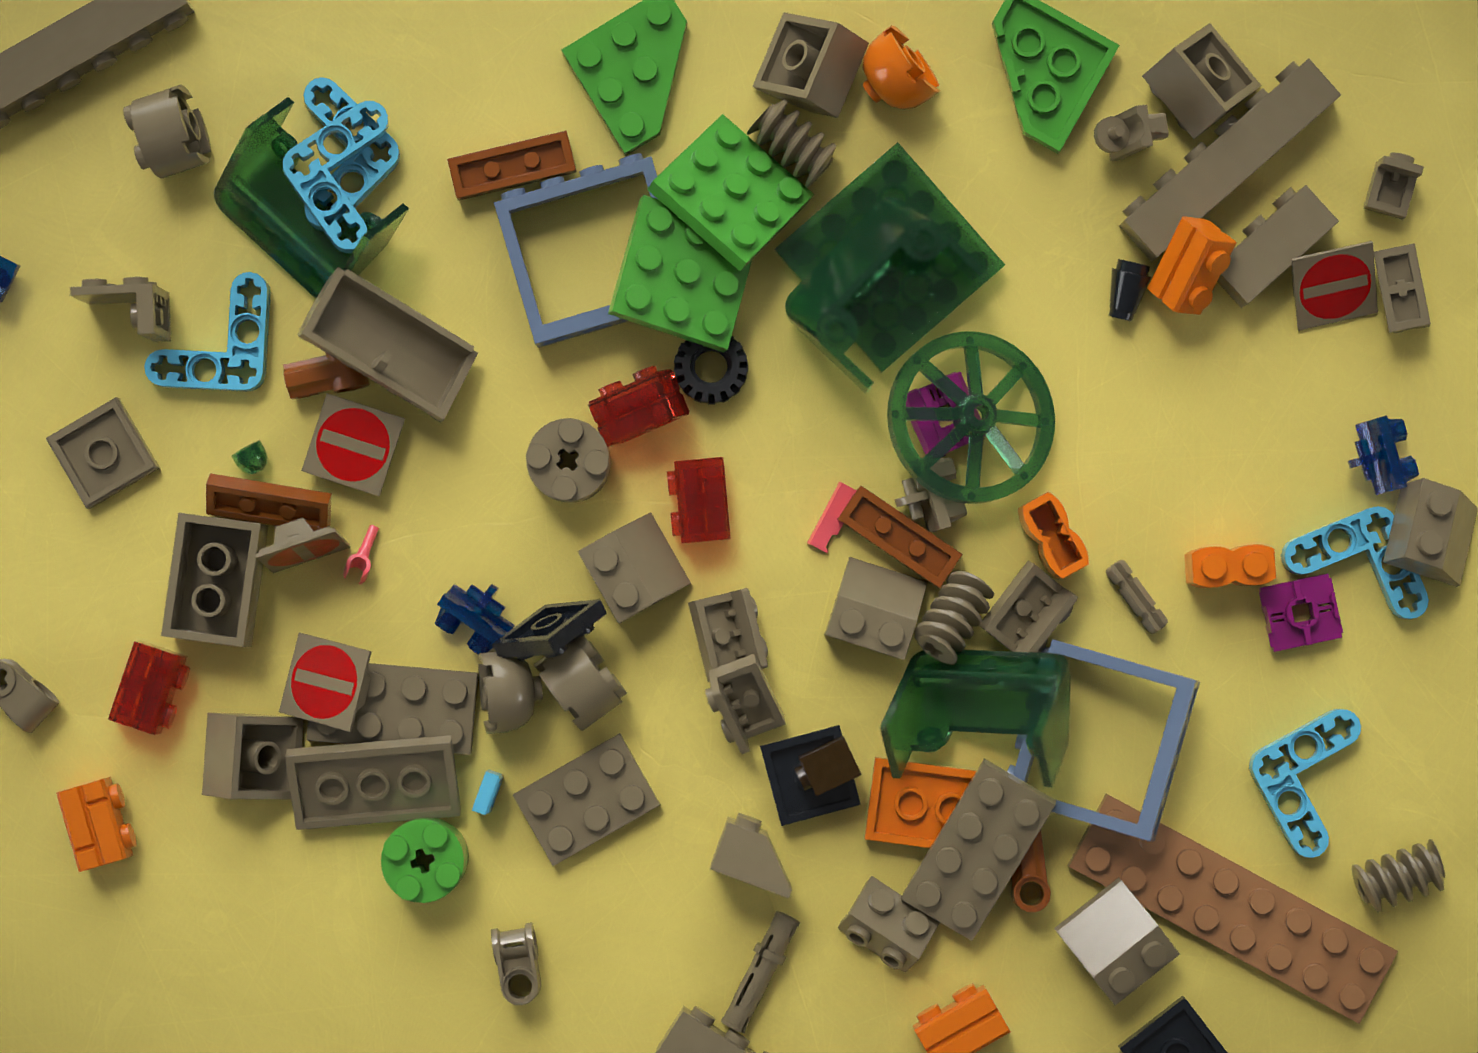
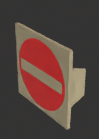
(1334, 285)
(353, 444)
(298, 544)
(326, 682)

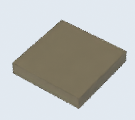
(102, 453)

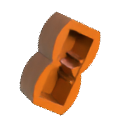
(1058, 546)
(1221, 566)

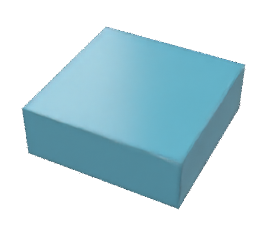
(487, 792)

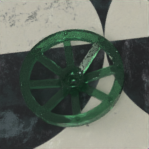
(965, 421)

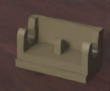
(1402, 288)

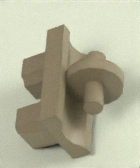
(1130, 132)
(937, 511)

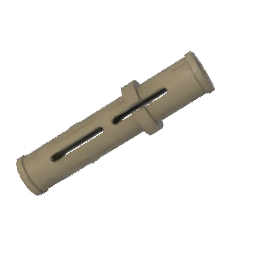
(767, 957)

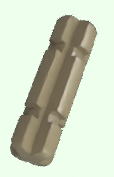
(1136, 596)

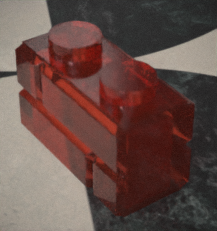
(639, 406)
(701, 500)
(149, 688)

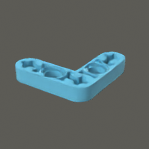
(360, 163)
(320, 176)
(236, 353)
(1360, 540)
(1286, 778)

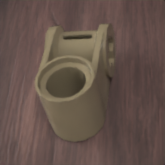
(24, 698)
(517, 960)

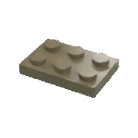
(586, 799)

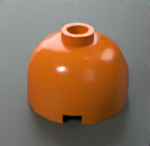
(897, 72)

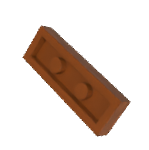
(511, 165)
(266, 502)
(899, 536)

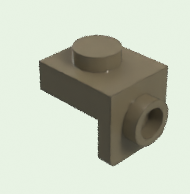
(1392, 185)

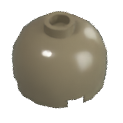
(507, 692)

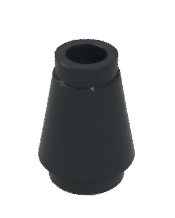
(1127, 288)

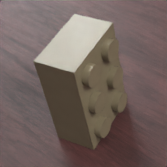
(214, 580)

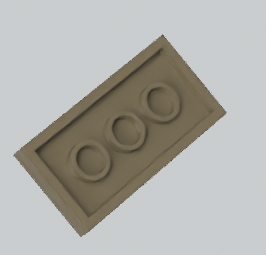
(410, 705)
(373, 782)
(978, 849)

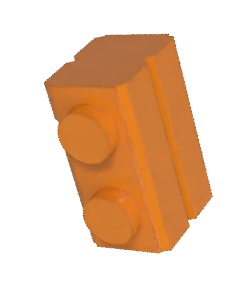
(1192, 265)
(96, 823)
(962, 1025)

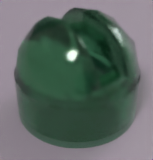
(251, 458)

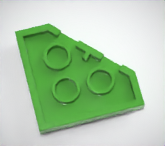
(1049, 67)
(631, 68)

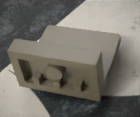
(148, 314)

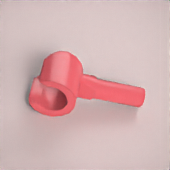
(361, 559)

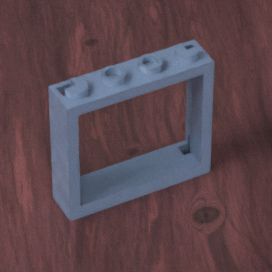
(552, 190)
(1166, 758)

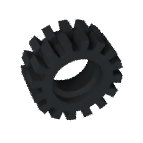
(710, 392)

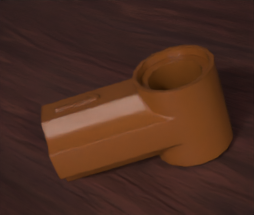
(320, 376)
(1031, 869)

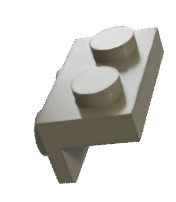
(1028, 611)
(727, 629)
(744, 700)
(888, 926)

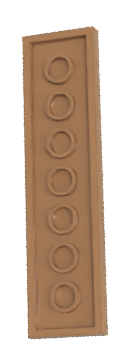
(1238, 912)

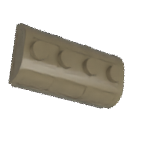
(388, 342)

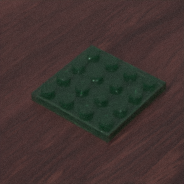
(904, 294)

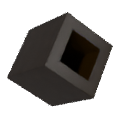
(827, 766)

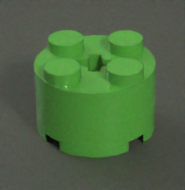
(413, 880)

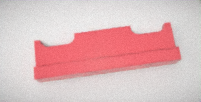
(828, 523)

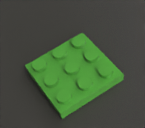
(730, 192)
(677, 280)

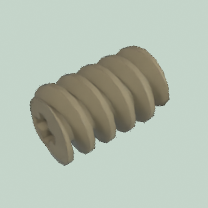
(793, 141)
(953, 615)
(1399, 875)

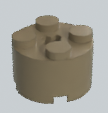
(168, 132)
(545, 457)
(580, 682)

